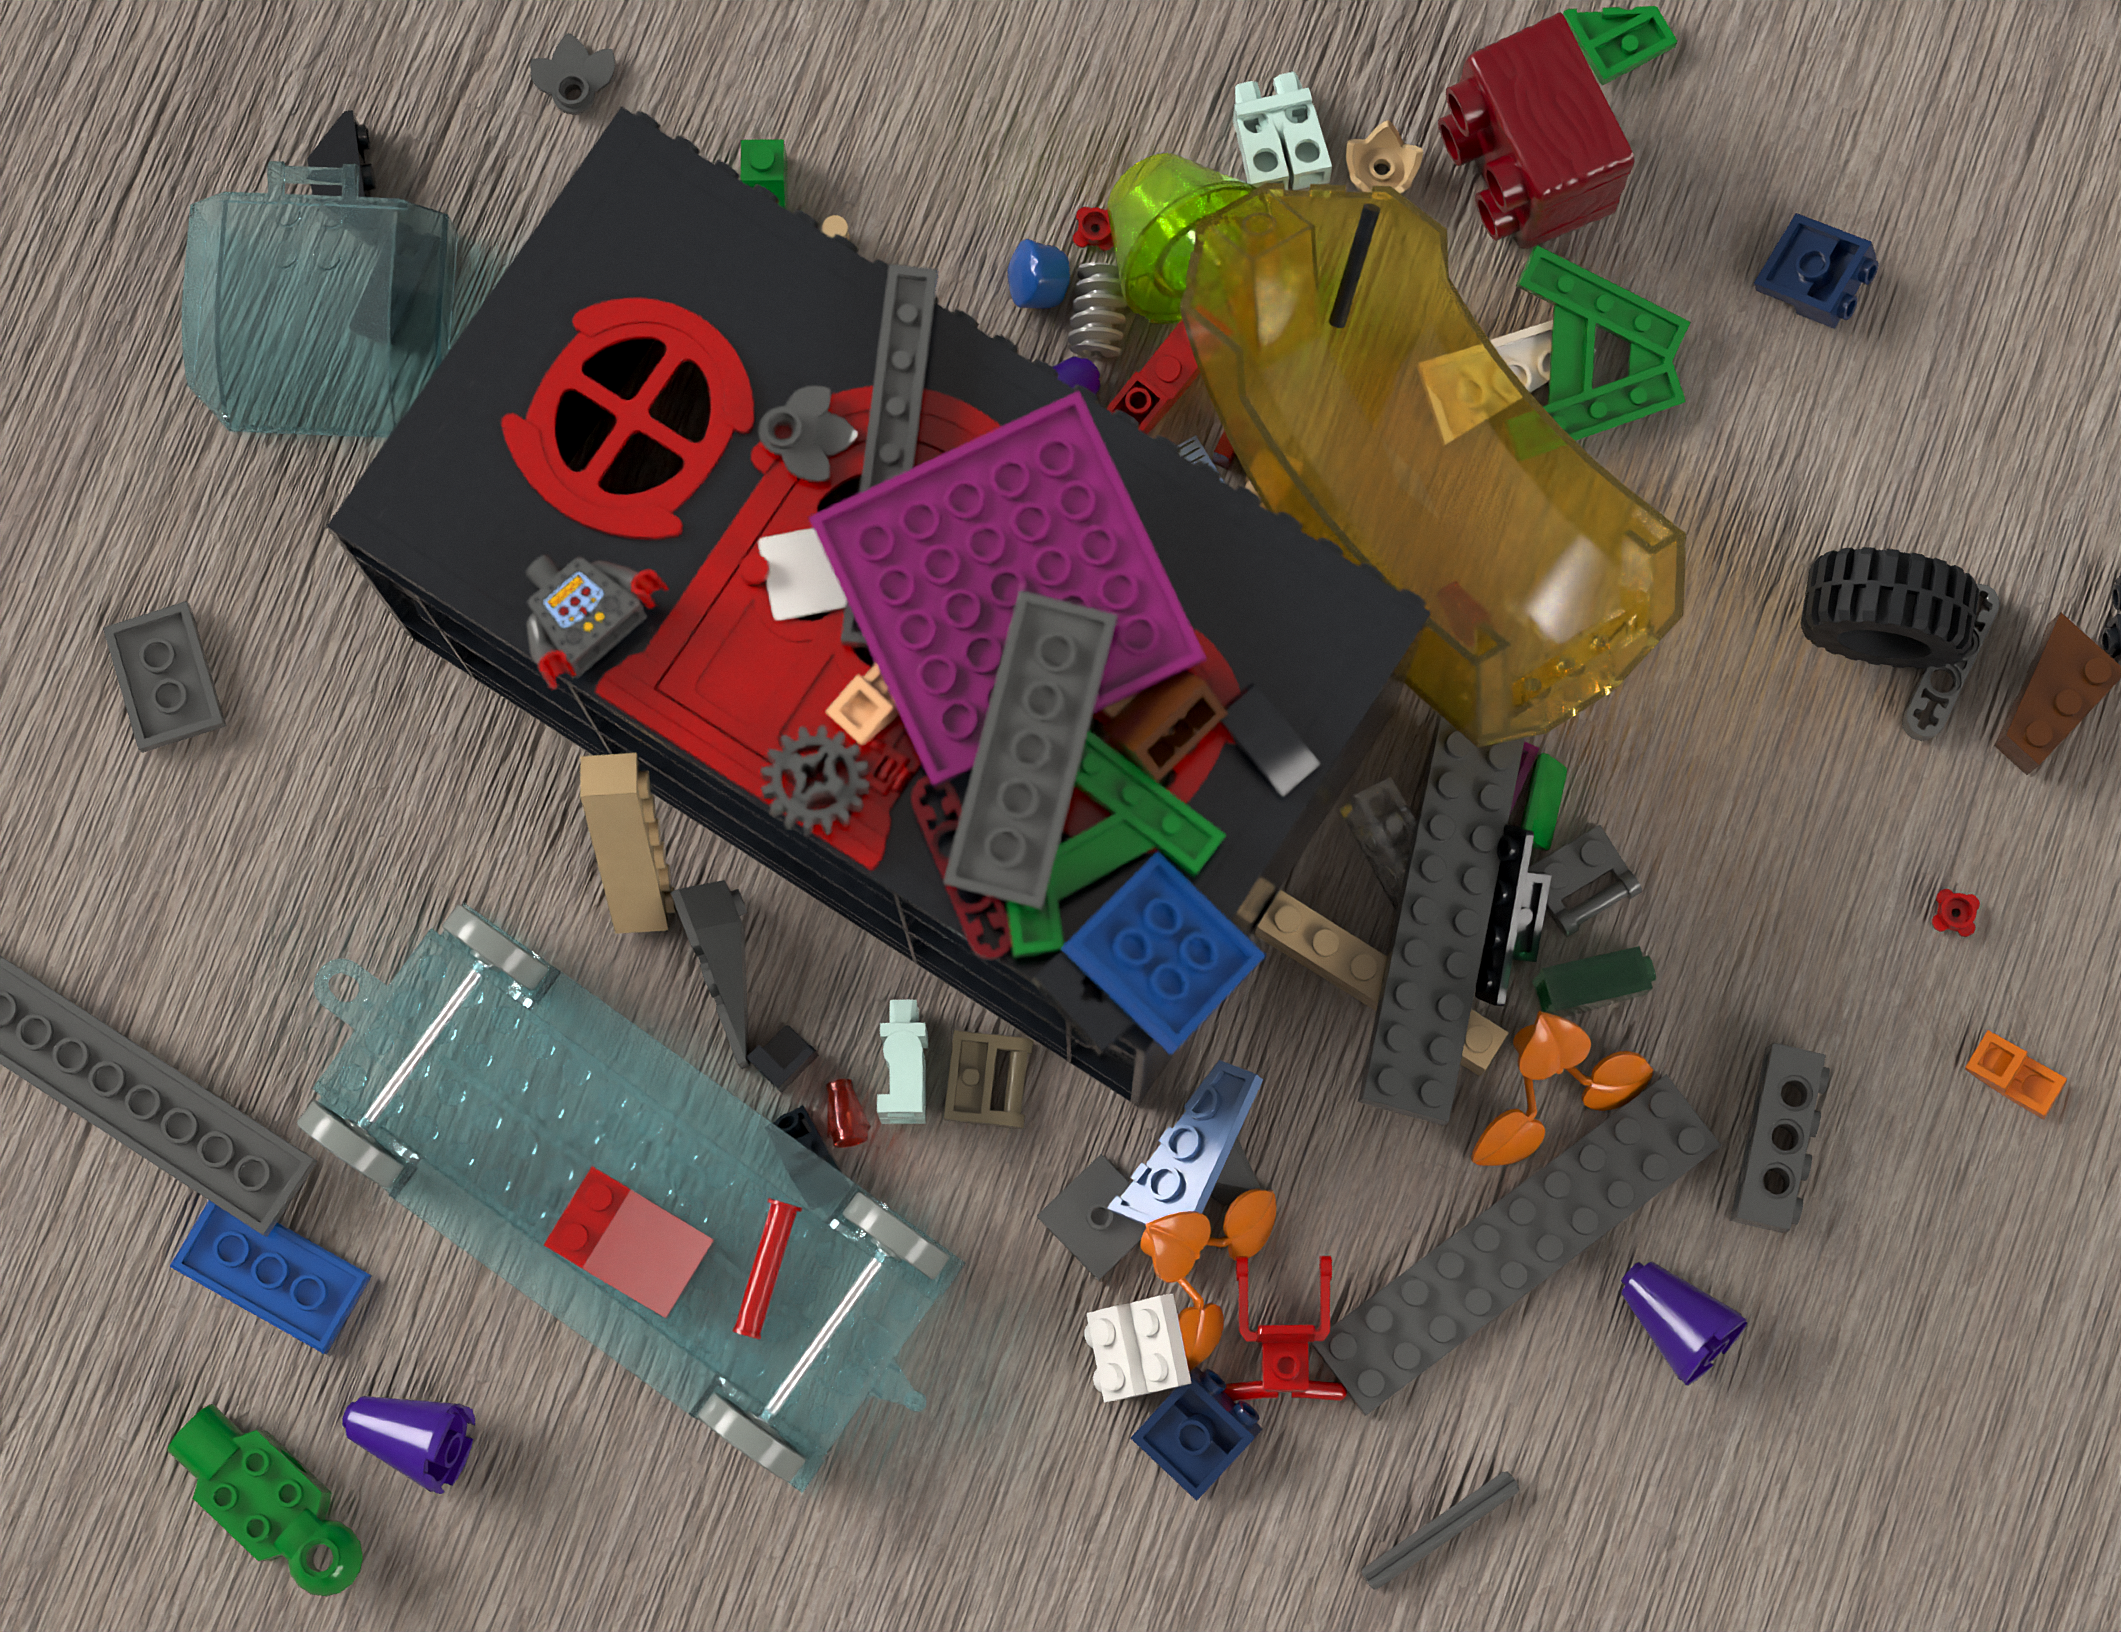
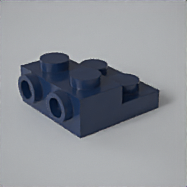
(1818, 270)
(1198, 1432)

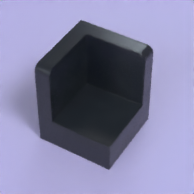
(783, 1058)

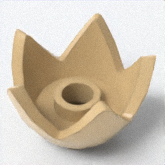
(1387, 148)

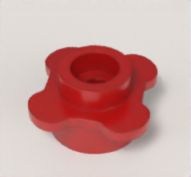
(1088, 218)
(1964, 903)

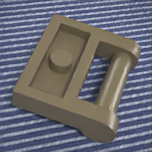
(973, 1078)

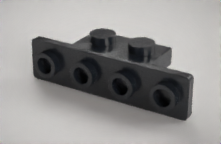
(1514, 916)

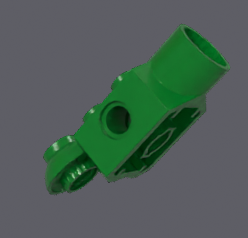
(266, 1500)

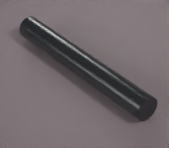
(1354, 265)

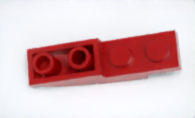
(1160, 381)

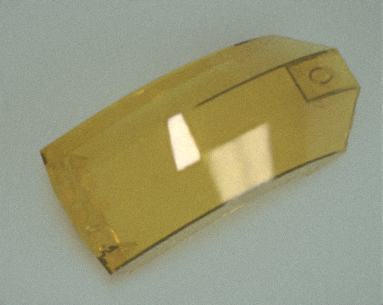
(1426, 458)

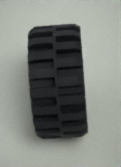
(1890, 608)

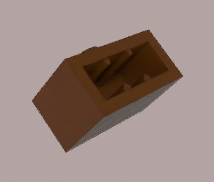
(1165, 723)

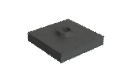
(1085, 1223)

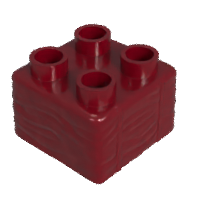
(1537, 135)

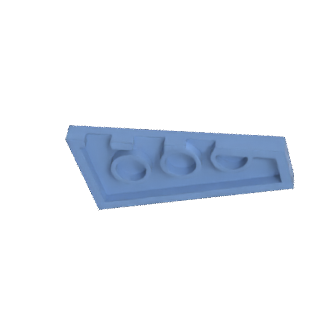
(1193, 1151)

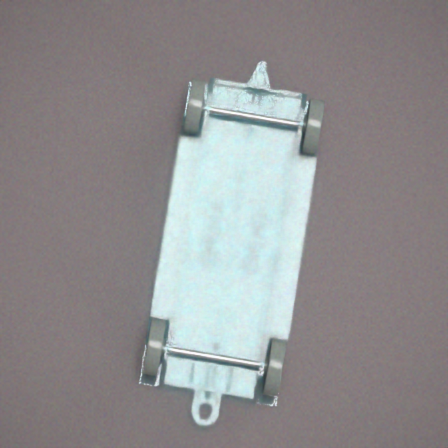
(493, 1092)

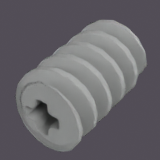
(1095, 311)

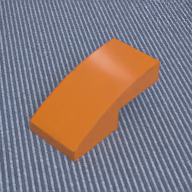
(2015, 1075)

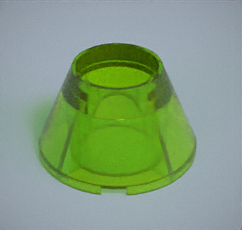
(1154, 228)

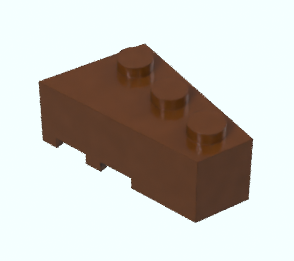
(2058, 692)

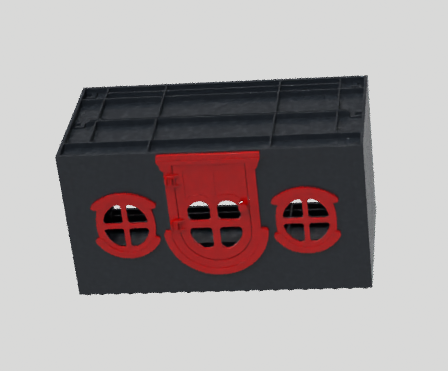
(765, 305)

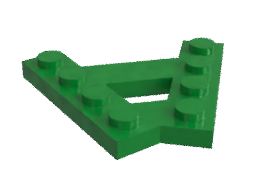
(1580, 306)
(1141, 819)

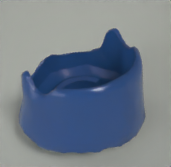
(1038, 275)

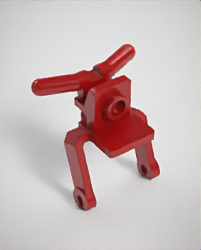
(1285, 1347)

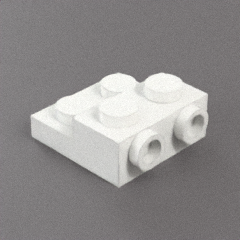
(1137, 1348)

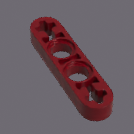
(973, 930)

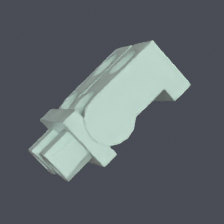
(1280, 121)
(904, 1055)

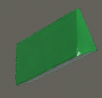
(1544, 800)

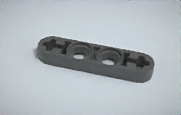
(1957, 671)

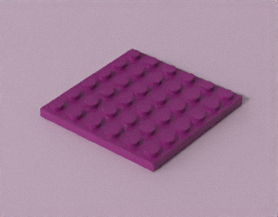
(950, 544)

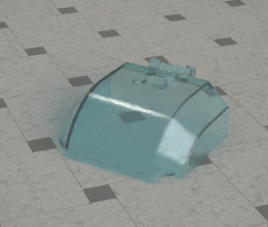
(315, 305)

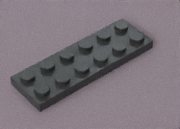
(1030, 749)

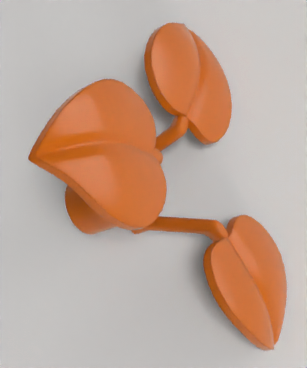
(1546, 1050)
(1176, 1244)

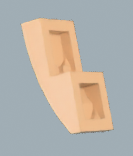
(864, 706)

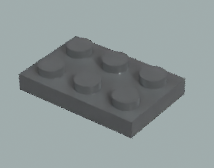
(164, 676)

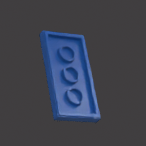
(273, 1276)

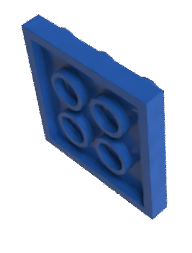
(1163, 953)

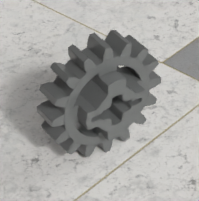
(832, 792)

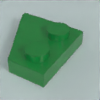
(1620, 38)

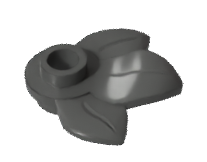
(573, 70)
(814, 434)

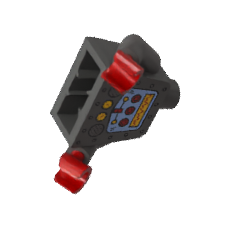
(583, 611)

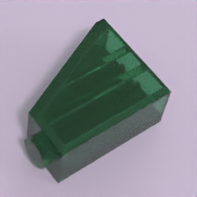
(1594, 982)

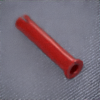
(765, 1268)

